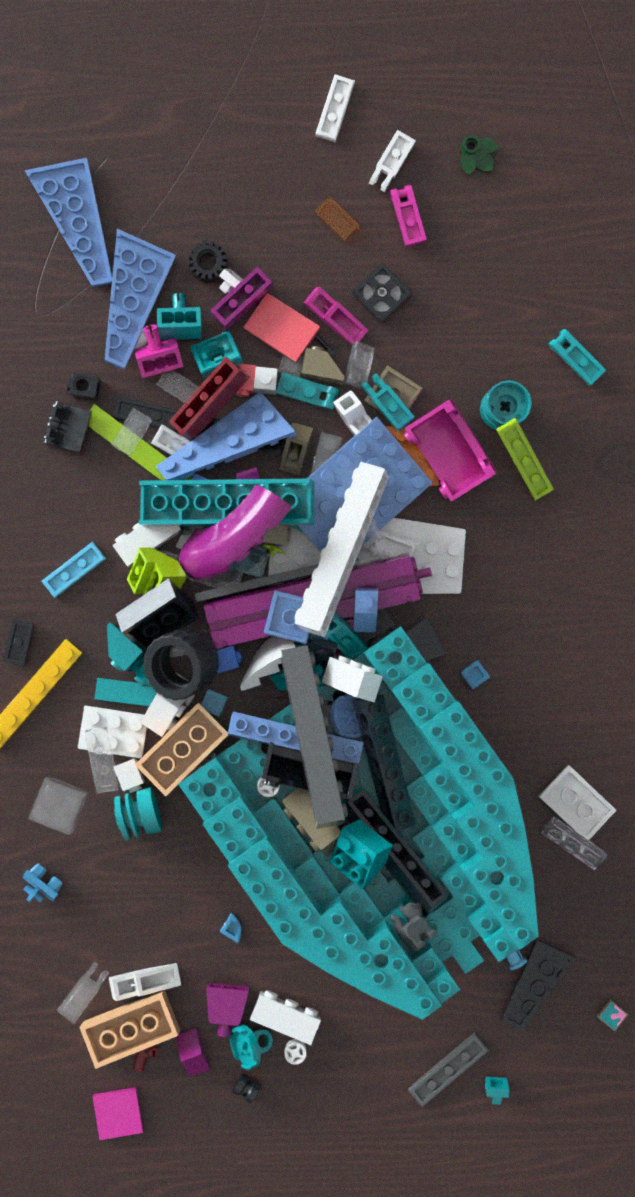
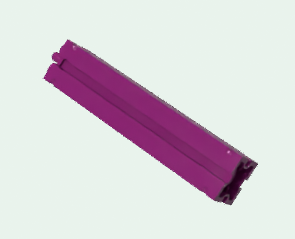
(245, 614)

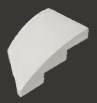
(265, 661)

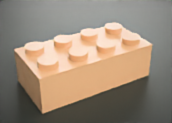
(182, 749)
(130, 1028)

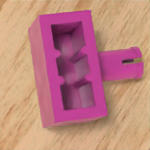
(157, 355)

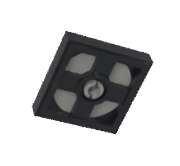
(381, 293)

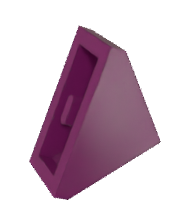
(192, 1052)

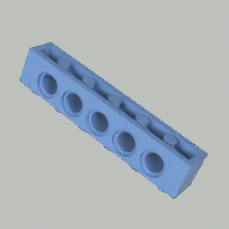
(285, 736)

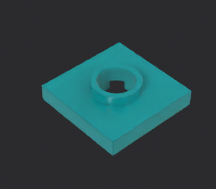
(207, 349)

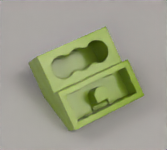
(152, 569)

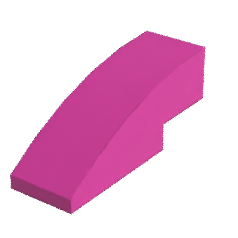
(335, 316)

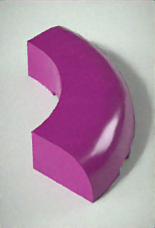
(216, 547)

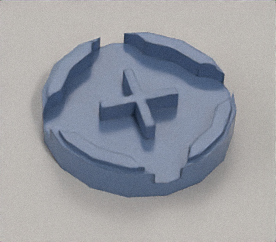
(344, 717)

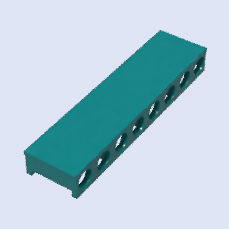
(213, 500)

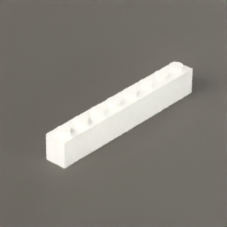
(342, 549)

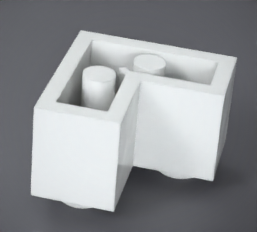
(163, 712)

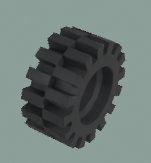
(199, 252)

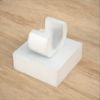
(231, 280)

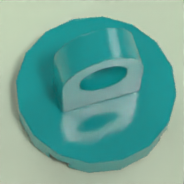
(246, 1047)

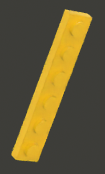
(37, 689)

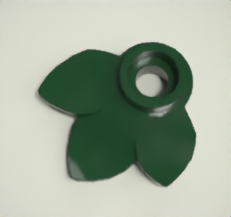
(478, 157)

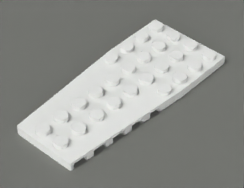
(436, 548)

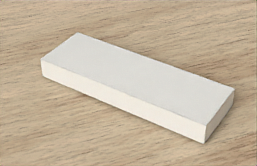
(335, 108)

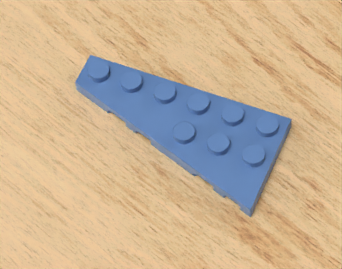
(72, 203)
(136, 284)
(234, 436)

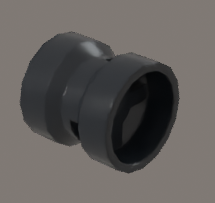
(246, 1088)

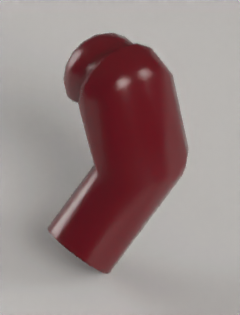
(141, 1057)

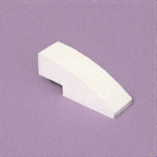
(144, 981)

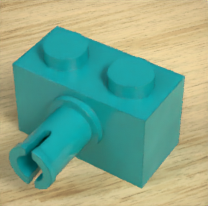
(179, 321)

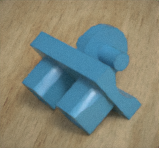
(33, 878)

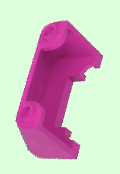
(451, 450)

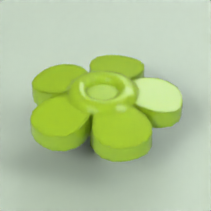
(273, 548)

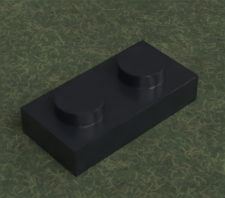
(18, 642)

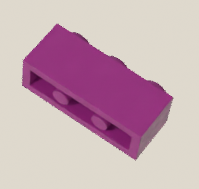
(241, 299)

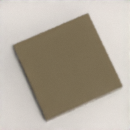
(402, 386)

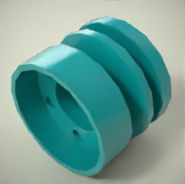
(511, 395)
(133, 815)

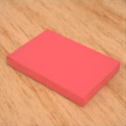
(281, 327)

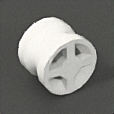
(265, 790)
(293, 1055)

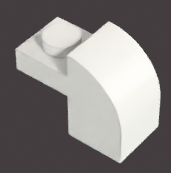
(352, 412)

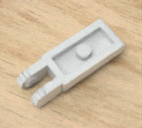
(393, 158)

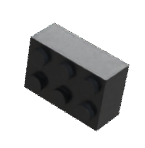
(156, 614)

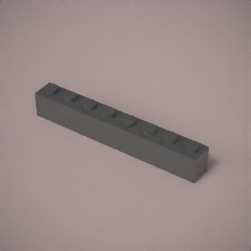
(312, 737)

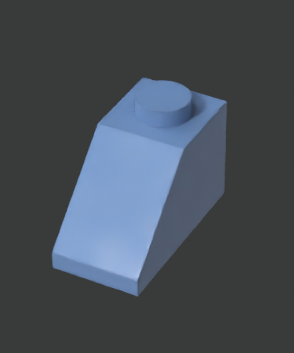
(365, 609)

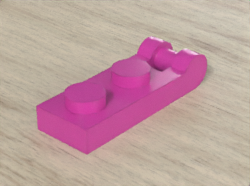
(408, 216)

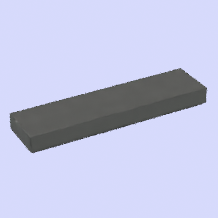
(448, 1069)

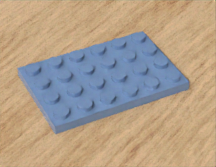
(332, 479)

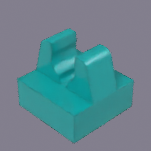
(496, 1089)

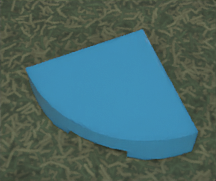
(232, 928)

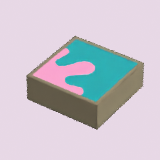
(612, 1015)

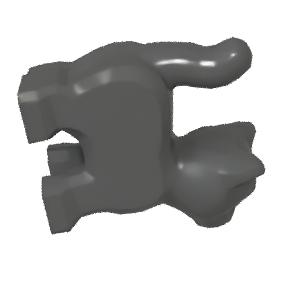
(416, 930)

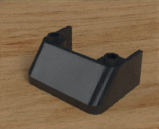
(286, 768)

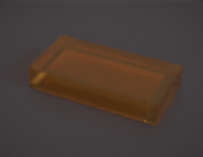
(336, 219)

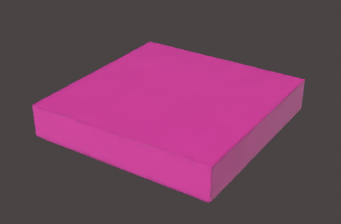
(118, 1113)

